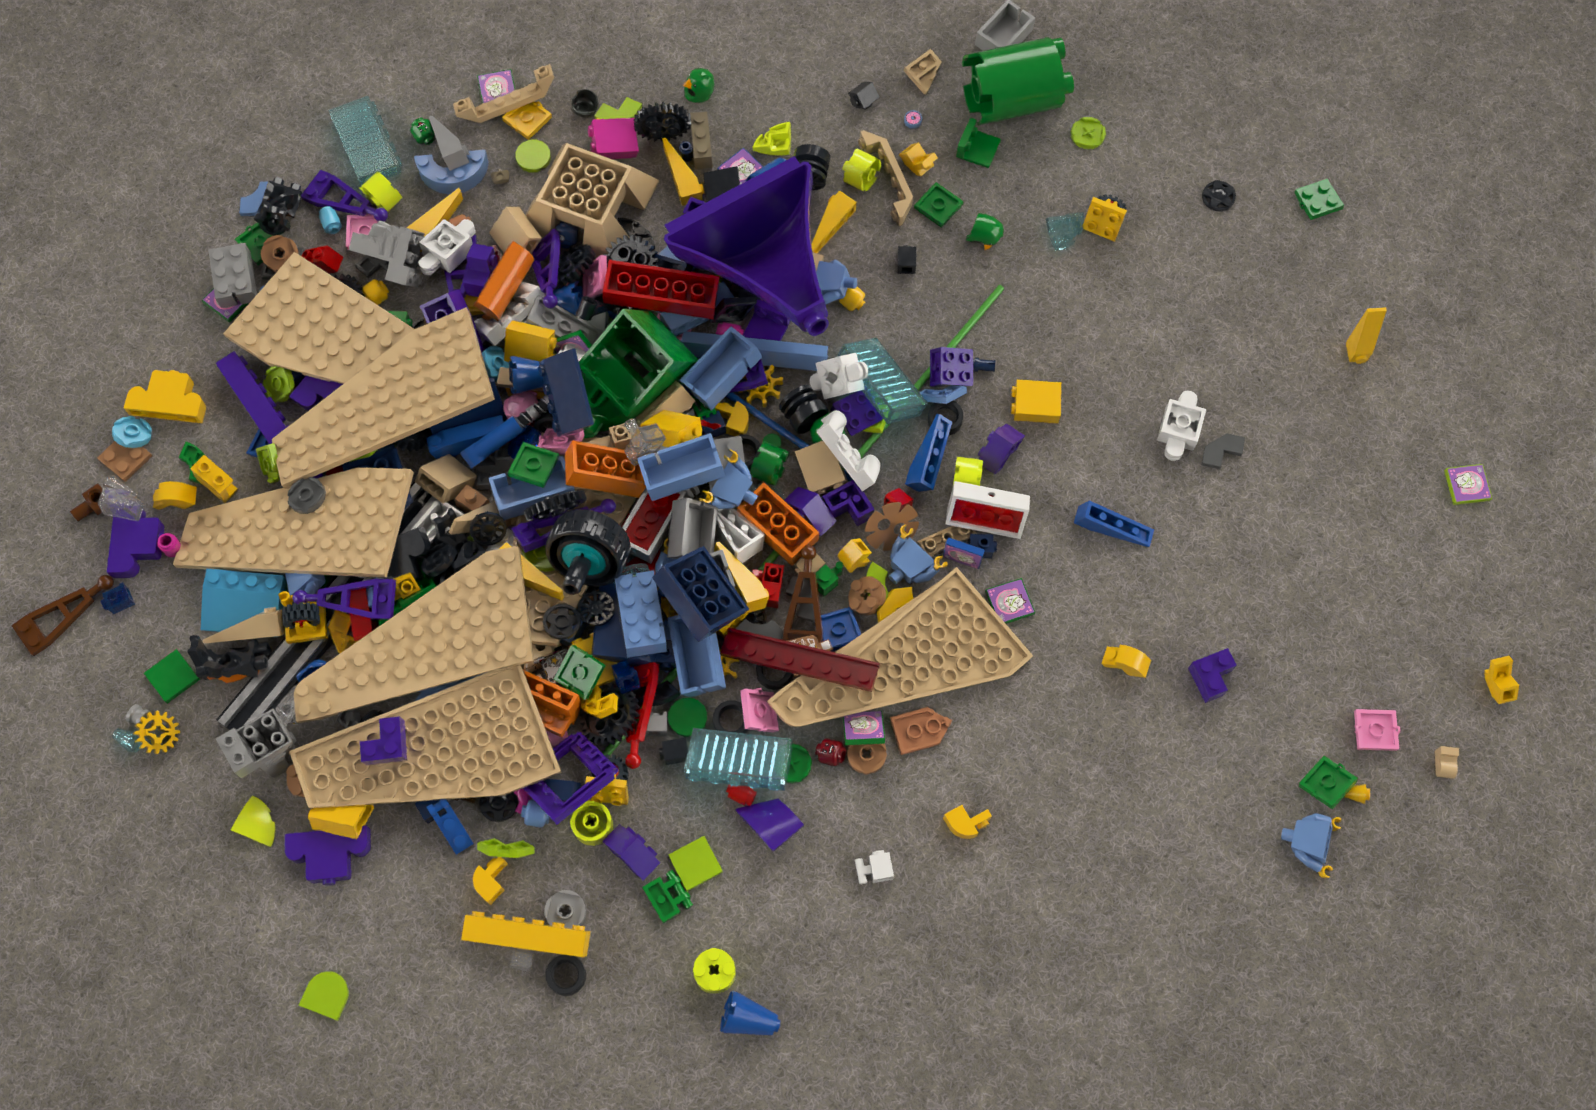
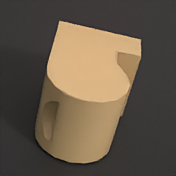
(1446, 762)

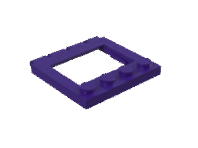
(592, 759)

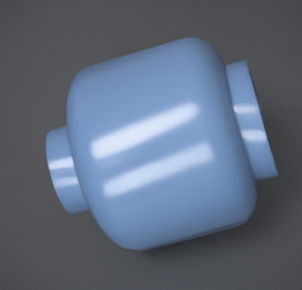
(534, 815)

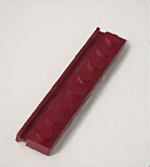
(800, 659)

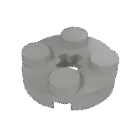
(559, 901)

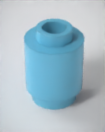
(329, 220)

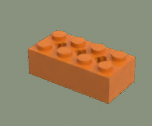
(602, 469)
(779, 513)

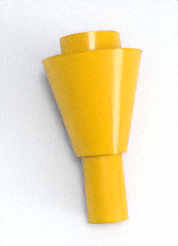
(1359, 793)

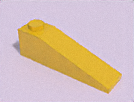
(684, 179)
(441, 211)
(838, 211)
(1365, 335)
(537, 580)
(745, 582)

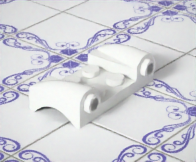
(516, 311)
(863, 470)

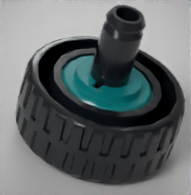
(587, 549)

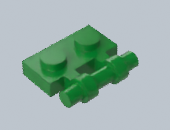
(662, 900)

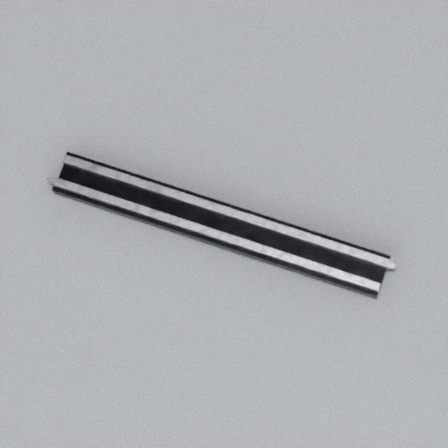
(287, 660)

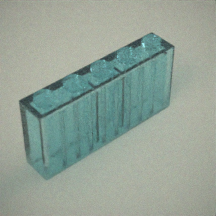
(365, 139)
(886, 383)
(738, 759)

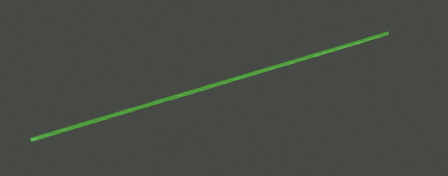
(865, 447)

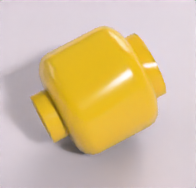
(376, 291)
(853, 299)

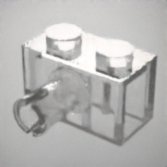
(643, 441)

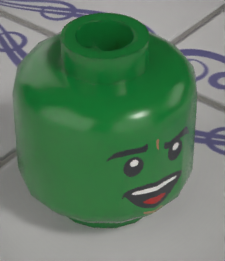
(422, 131)

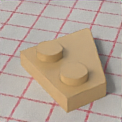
(923, 70)

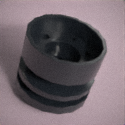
(819, 160)
(802, 408)

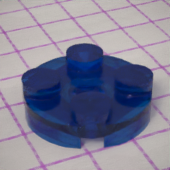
(529, 436)

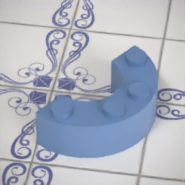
(447, 181)

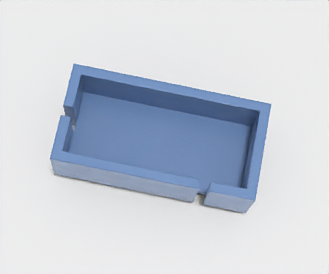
(721, 368)
(681, 467)
(515, 498)
(640, 614)
(696, 662)

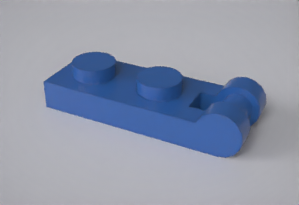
(450, 826)

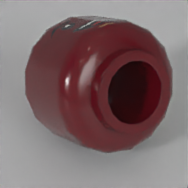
(830, 752)

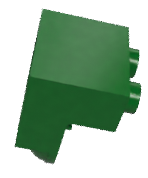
(613, 384)

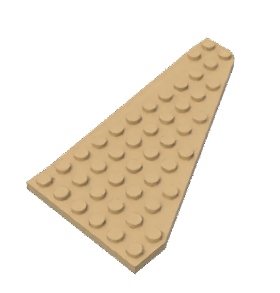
(449, 634)
(923, 649)

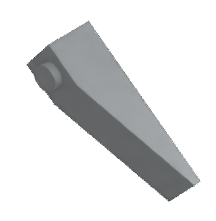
(450, 146)

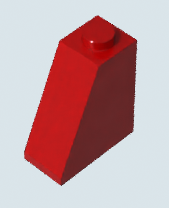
(361, 625)

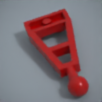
(647, 677)

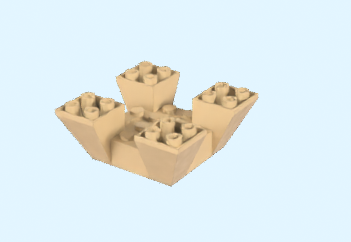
(587, 194)

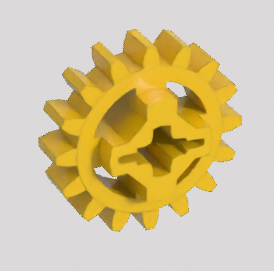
(156, 723)

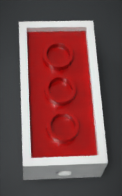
(987, 510)
(650, 524)

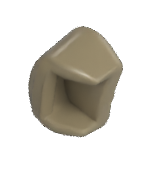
(500, 177)

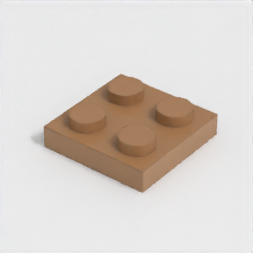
(124, 460)

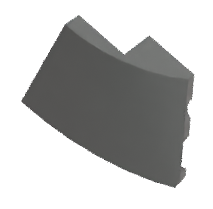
(495, 464)

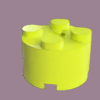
(861, 170)
(380, 192)
(968, 470)
(581, 827)
(715, 983)

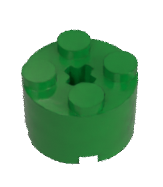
(769, 463)

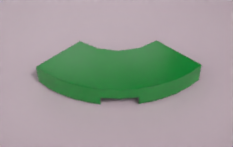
(191, 454)

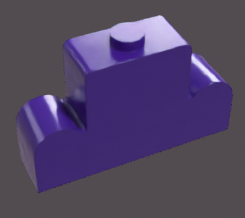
(313, 391)
(133, 542)
(326, 854)

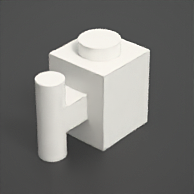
(879, 867)

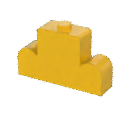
(167, 397)

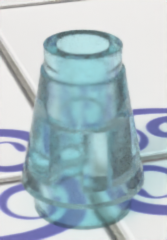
(127, 740)

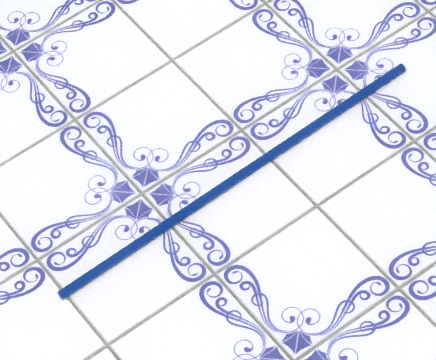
(765, 419)

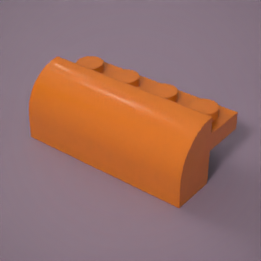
(504, 281)
(555, 704)

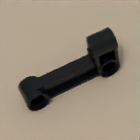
(594, 305)

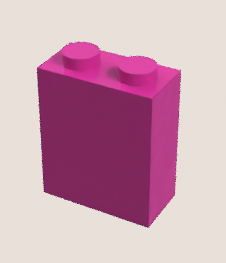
(613, 138)

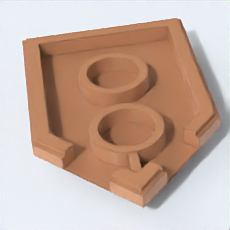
(919, 729)

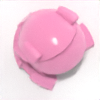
(519, 403)

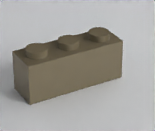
(701, 140)

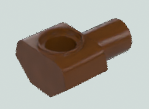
(89, 505)

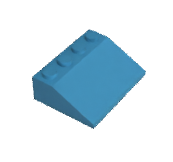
(236, 596)

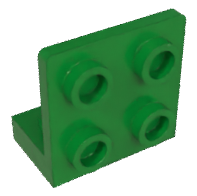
(977, 146)

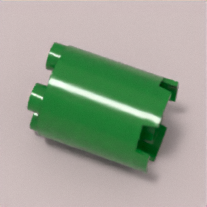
(1017, 80)

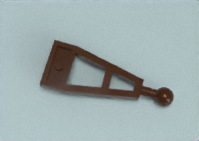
(808, 554)
(33, 636)

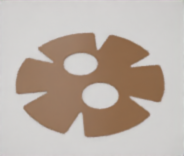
(892, 513)

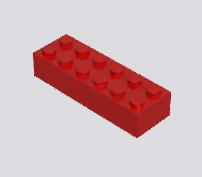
(660, 289)

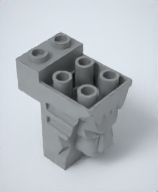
(395, 245)
(258, 745)

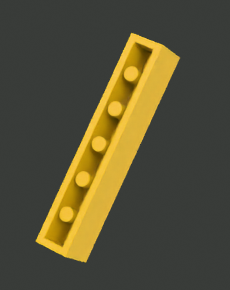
(526, 935)

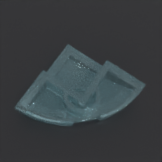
(1064, 229)

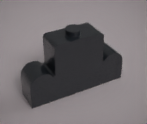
(406, 548)

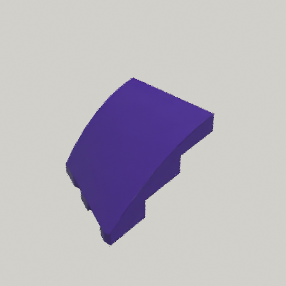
(771, 822)

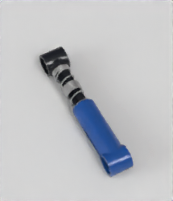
(503, 433)

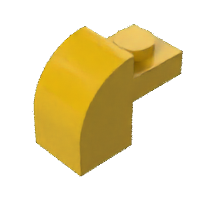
(917, 160)
(737, 417)
(174, 494)
(854, 555)
(1128, 659)
(1499, 680)
(962, 825)
(484, 880)

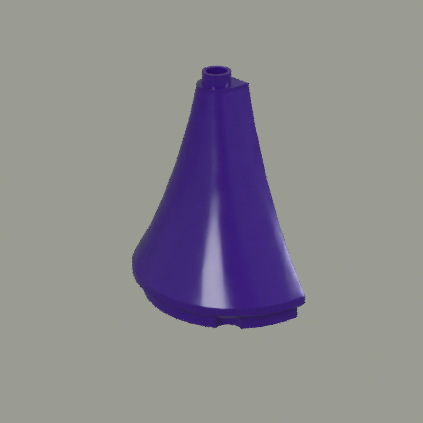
(760, 242)

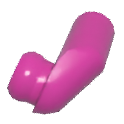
(523, 798)

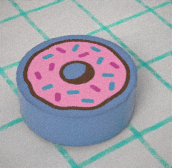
(913, 119)

